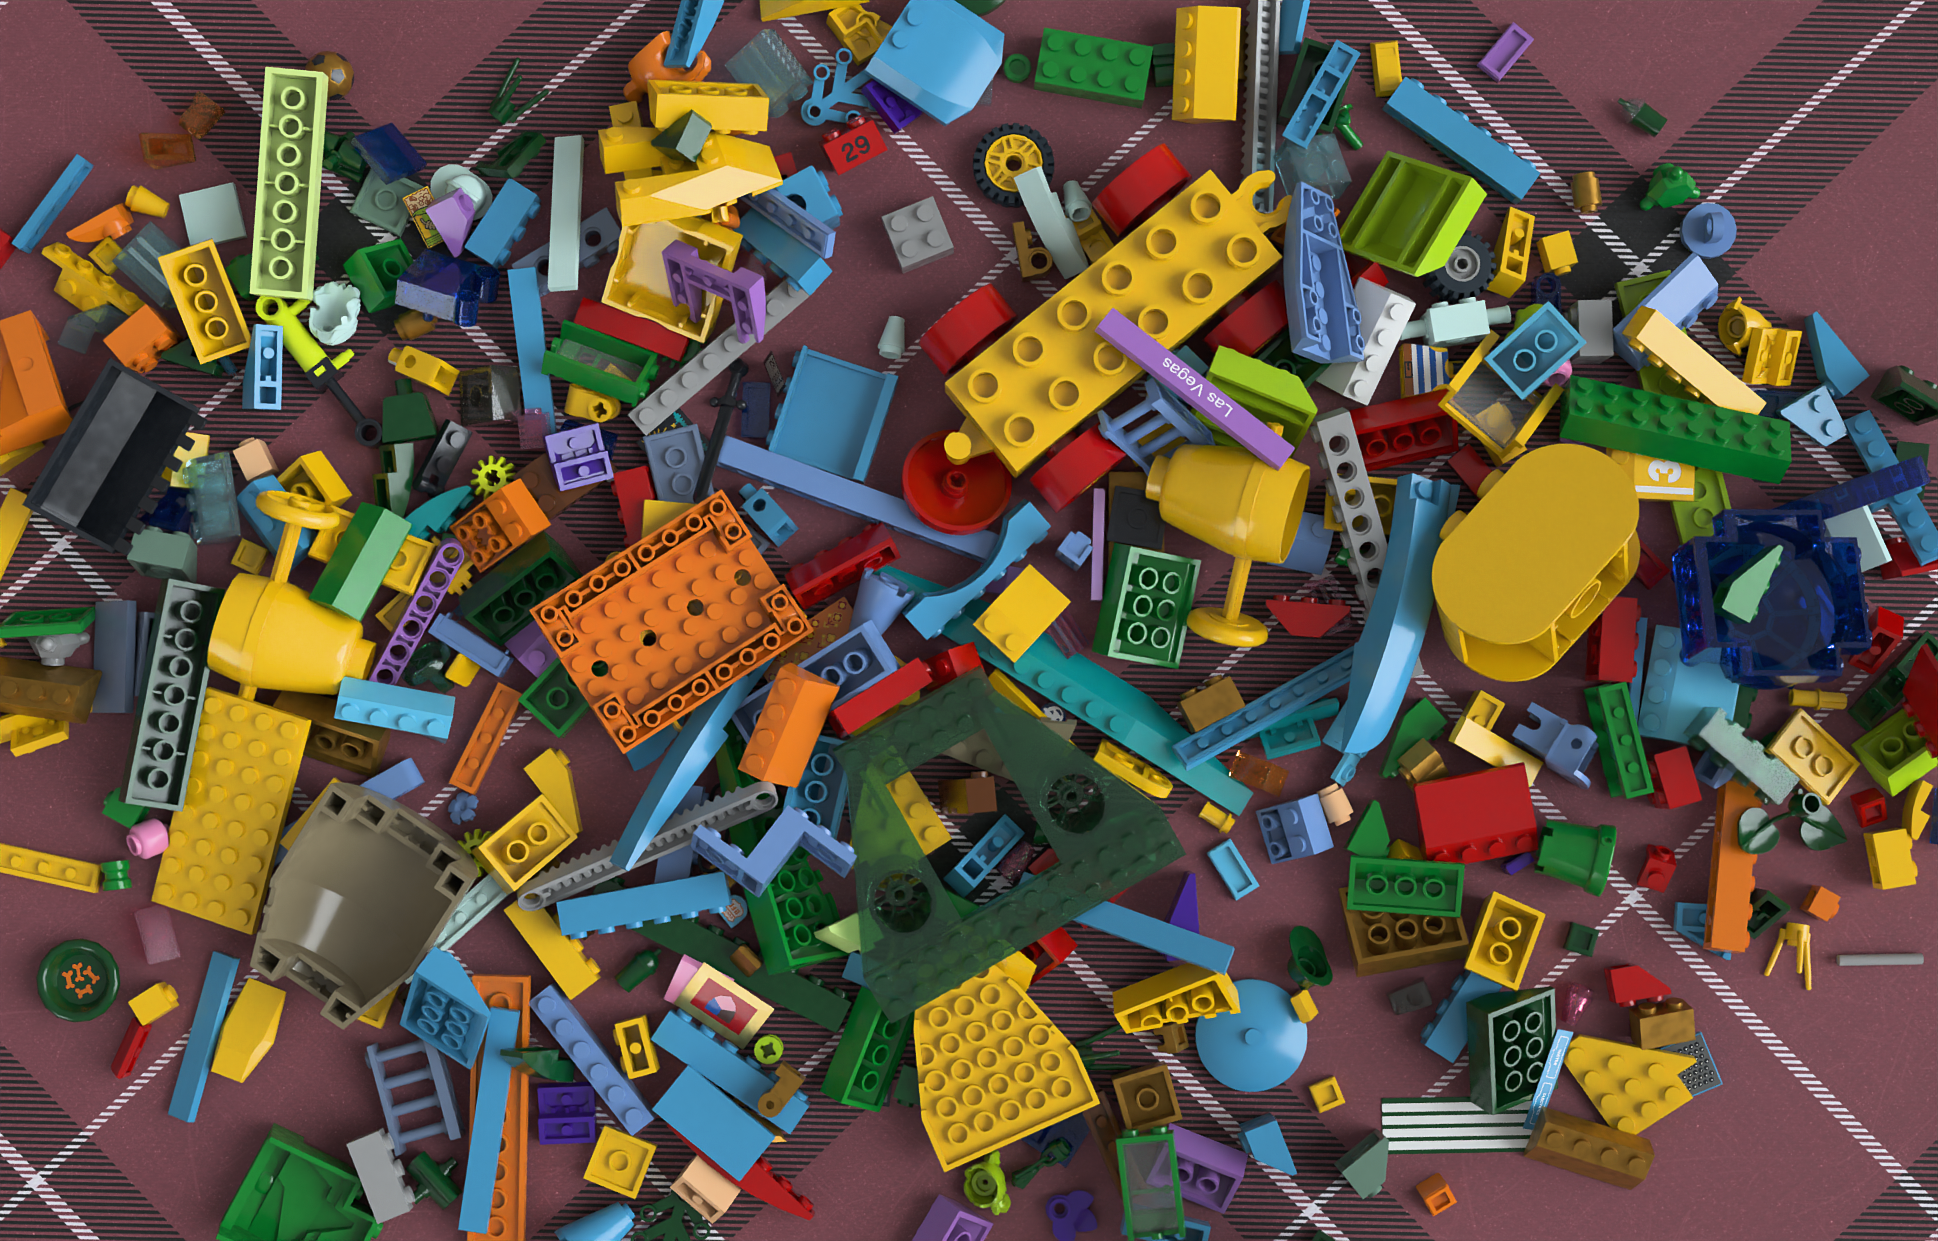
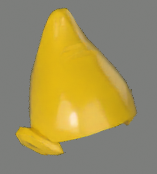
(1742, 322)

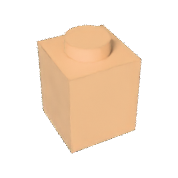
(255, 459)

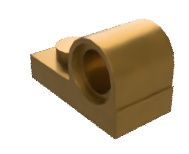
(1025, 255)

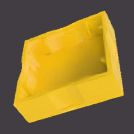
(639, 276)

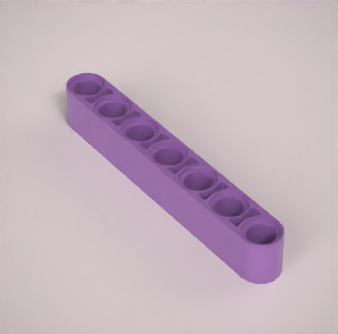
(420, 614)

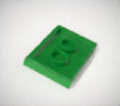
(47, 622)

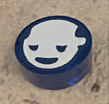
(1054, 711)

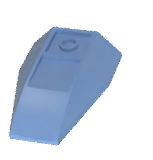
(1318, 282)

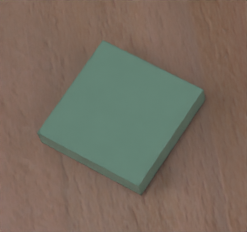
(384, 203)

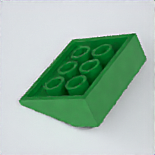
(1146, 606)

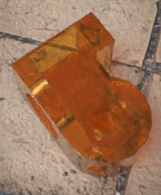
(200, 116)

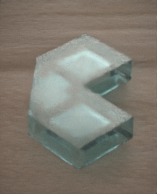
(81, 326)

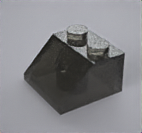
(489, 396)

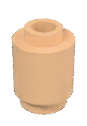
(1335, 804)

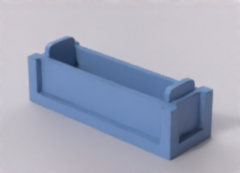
(1074, 550)
(471, 645)

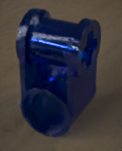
(1553, 297)

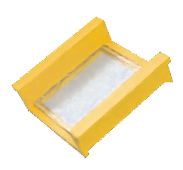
(1490, 407)

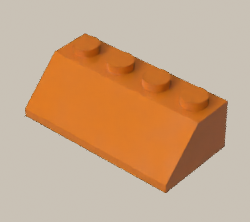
(788, 726)

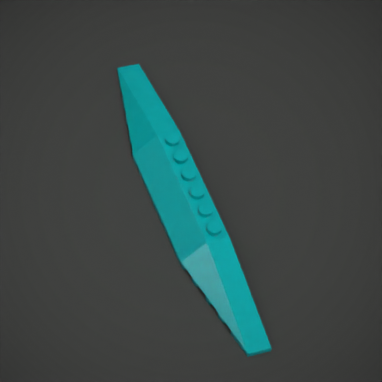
(1093, 697)

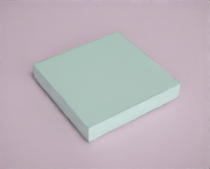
(213, 214)

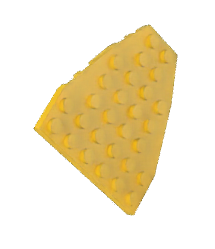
(992, 1069)

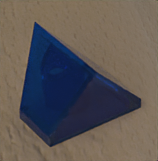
(171, 512)

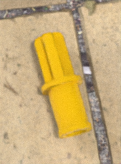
(1817, 699)

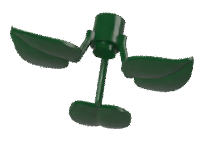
(1817, 831)

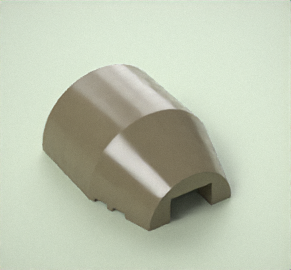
(359, 900)

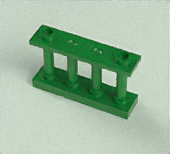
(1618, 740)

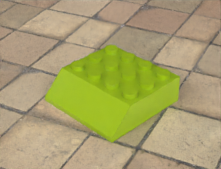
(1411, 215)
(1262, 391)

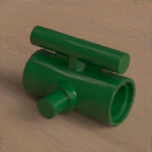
(342, 157)
(434, 1180)

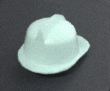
(455, 176)

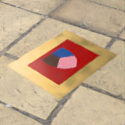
(723, 1006)

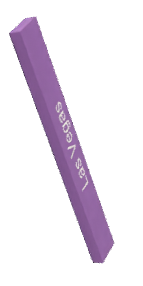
(1194, 389)

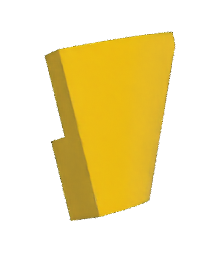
(858, 31)

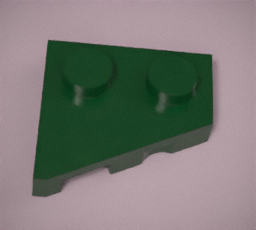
(514, 156)

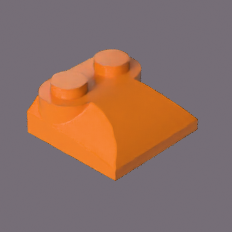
(112, 222)

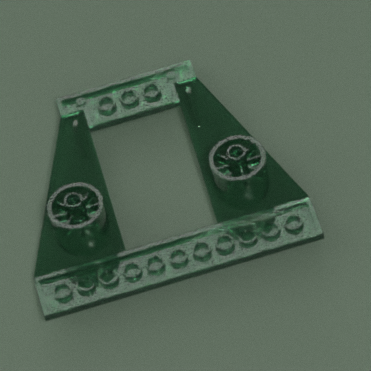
(1100, 848)

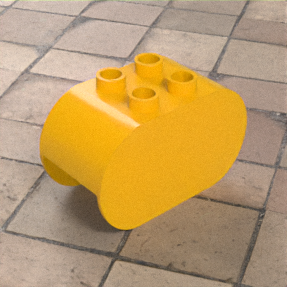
(1535, 560)

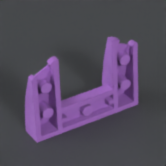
(744, 288)

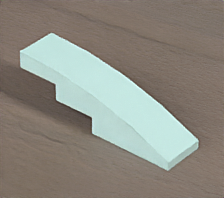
(1050, 222)

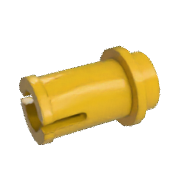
(1217, 818)

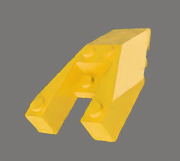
(721, 174)

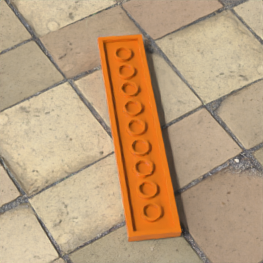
(509, 1195)

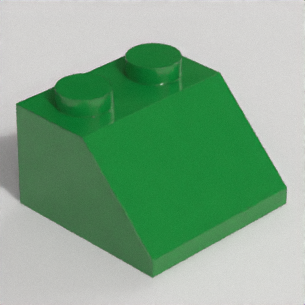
(376, 272)

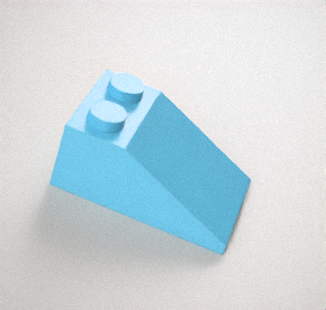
(1535, 351)

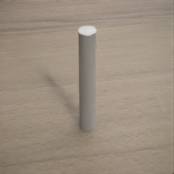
(1880, 959)

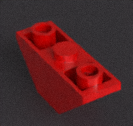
(1307, 616)

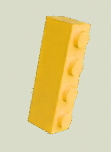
(557, 952)

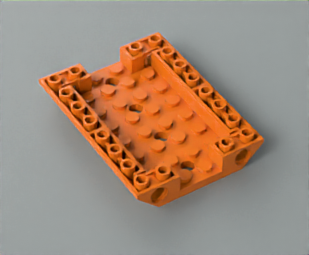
(650, 591)

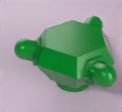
(1669, 187)

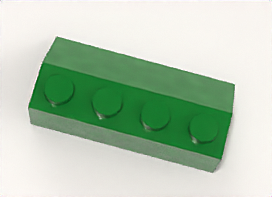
(867, 1055)

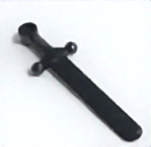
(727, 404)

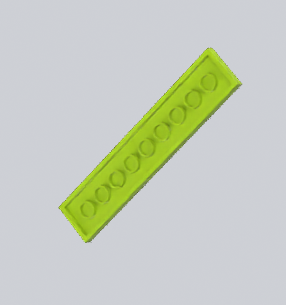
(1710, 489)

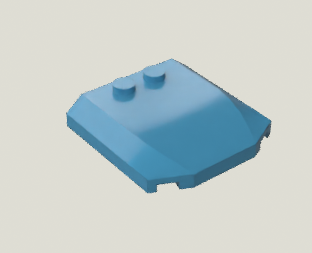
(938, 58)

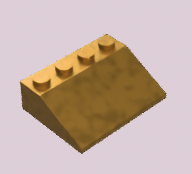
(1399, 940)

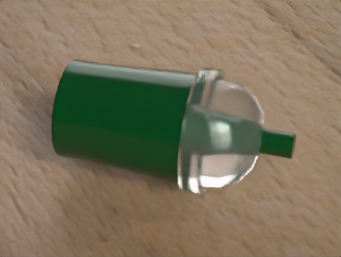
(1642, 115)

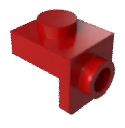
(1657, 868)

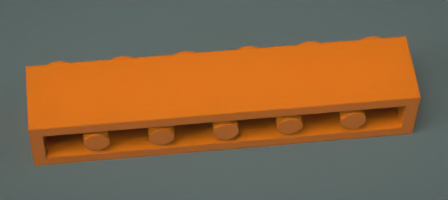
(1730, 874)

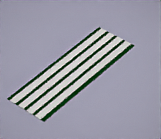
(1452, 1126)

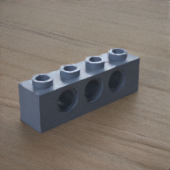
(599, 224)

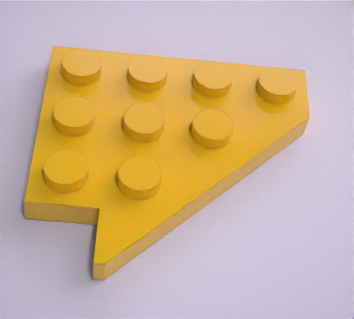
(1628, 1083)

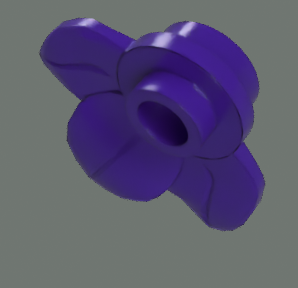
(1074, 1217)

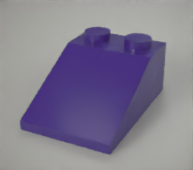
(1184, 907)

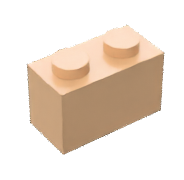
(705, 1189)

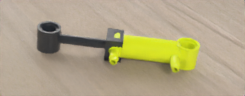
(315, 362)

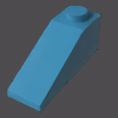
(1832, 359)
(264, 369)
(984, 856)

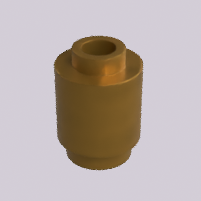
(1586, 192)
(411, 325)

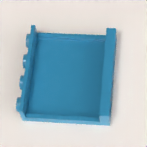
(832, 414)

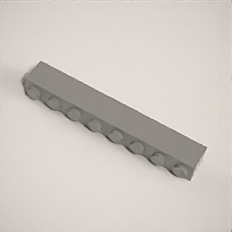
(710, 362)

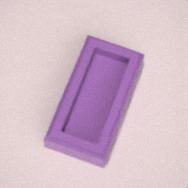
(1505, 52)

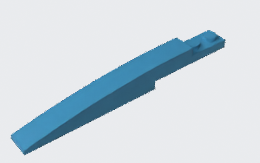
(682, 766)

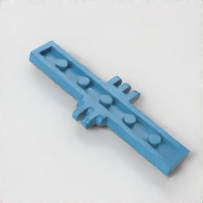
(1906, 506)

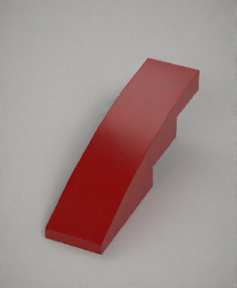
(631, 329)

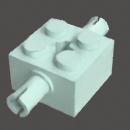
(1456, 323)

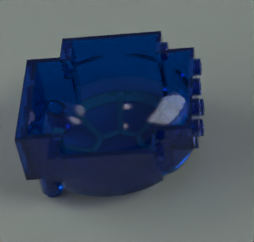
(1802, 620)

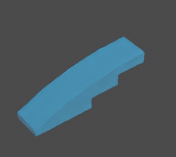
(1321, 94)

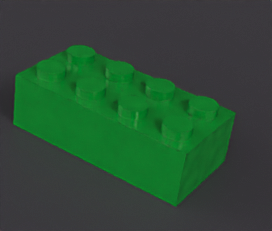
(1093, 68)
(557, 699)

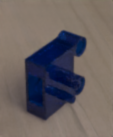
(447, 288)

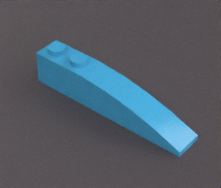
(691, 30)

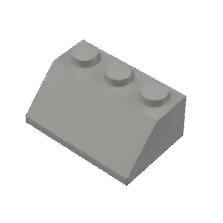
(381, 1175)

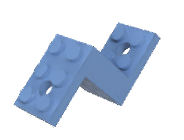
(774, 850)

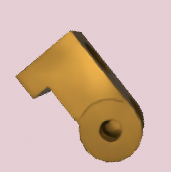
(775, 1099)

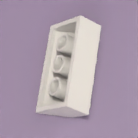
(1381, 326)

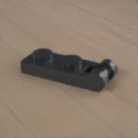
(441, 458)

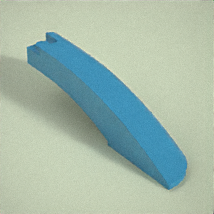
(1398, 615)

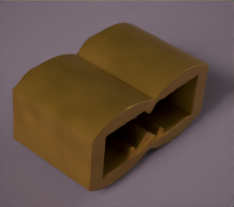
(1421, 764)

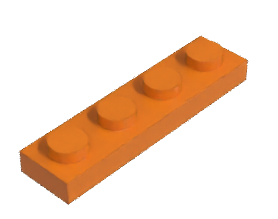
(486, 738)

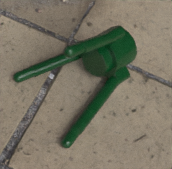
(502, 108)
(1088, 1056)

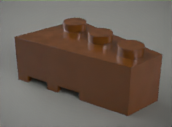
(968, 794)

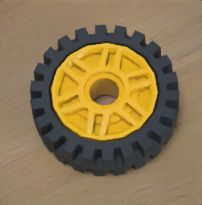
(1002, 146)

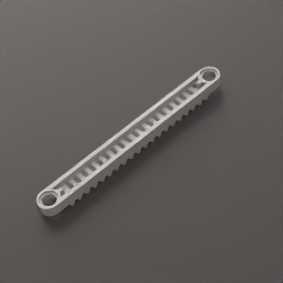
(1261, 95)
(672, 836)

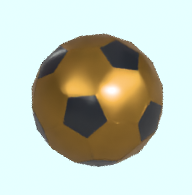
(337, 69)

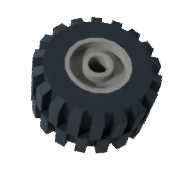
(1464, 273)

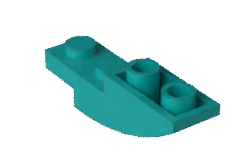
(440, 512)

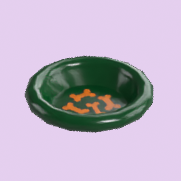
(78, 980)

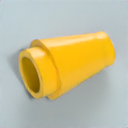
(146, 202)

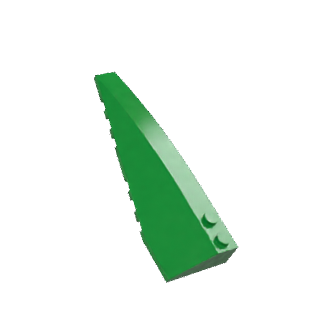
(793, 901)

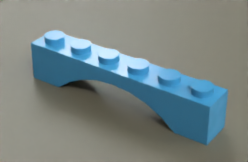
(1019, 530)

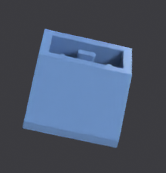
(1294, 829)

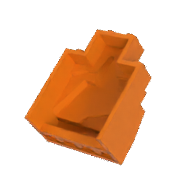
(29, 387)

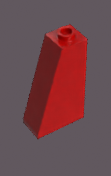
(879, 697)

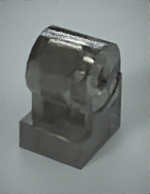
(1410, 997)

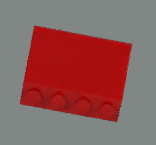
(1922, 698)
(1476, 815)

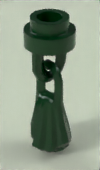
(1023, 1176)

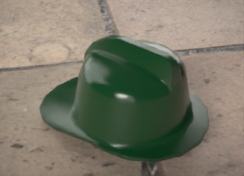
(1308, 960)

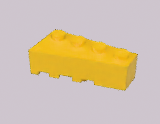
(1174, 997)

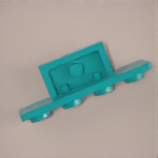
(1296, 730)

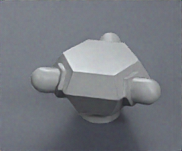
(55, 648)

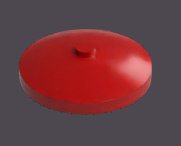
(950, 495)

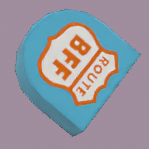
(736, 911)

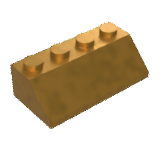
(46, 690)
(333, 740)
(1589, 1149)

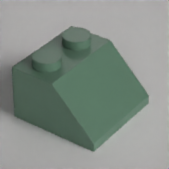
(164, 555)
(1366, 1164)

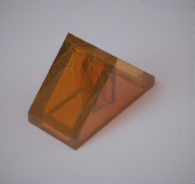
(167, 149)
(1258, 773)

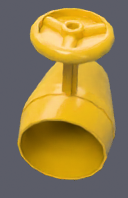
(1237, 507)
(273, 632)

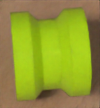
(770, 1044)

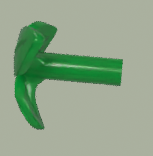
(1342, 124)

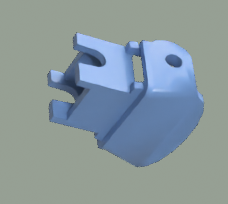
(1562, 746)

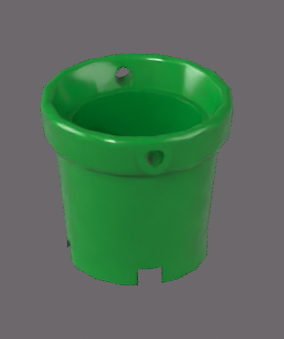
(1576, 854)

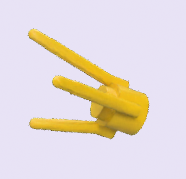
(1797, 936)

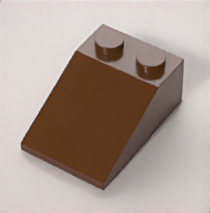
(543, 487)

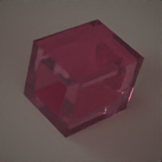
(532, 427)

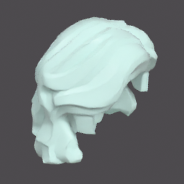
(335, 313)

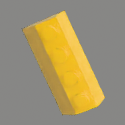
(1206, 64)
(721, 103)
(205, 300)

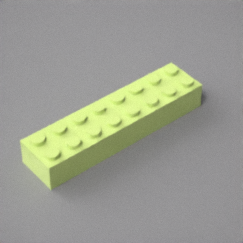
(289, 183)

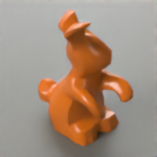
(649, 65)

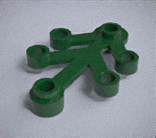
(673, 1226)

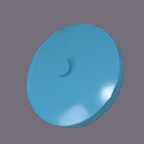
(1255, 1046)

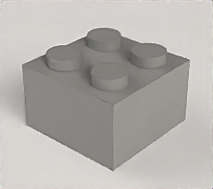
(917, 234)
(1595, 325)

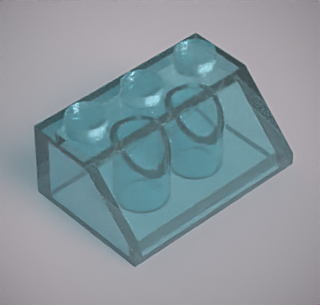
(212, 499)

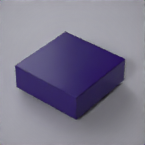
(1516, 863)

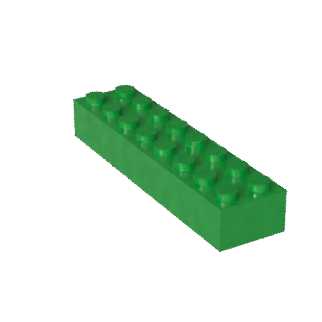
(1675, 429)

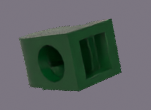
(1163, 64)

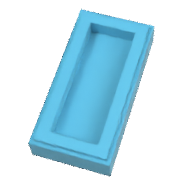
(1232, 869)

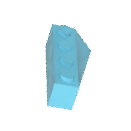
(395, 708)

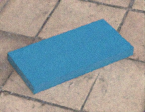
(714, 1123)

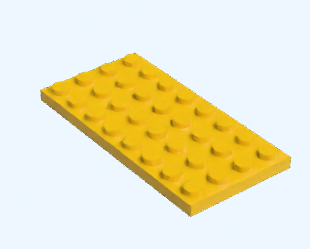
(232, 811)

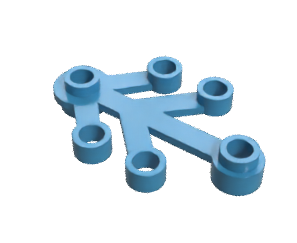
(840, 93)

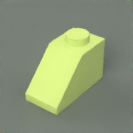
(842, 934)

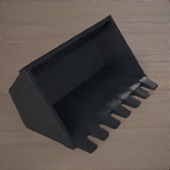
(114, 458)

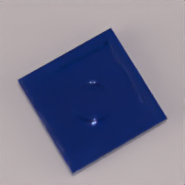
(388, 153)

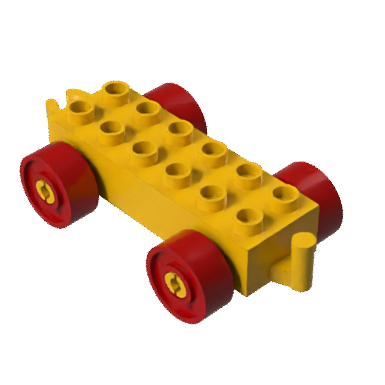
(1166, 277)

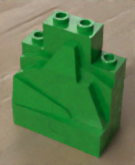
(297, 1196)

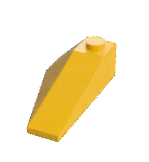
(786, 8)

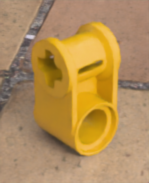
(588, 404)

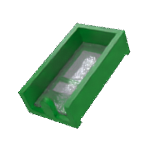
(601, 363)
(1150, 1183)

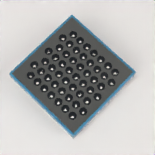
(1701, 1075)

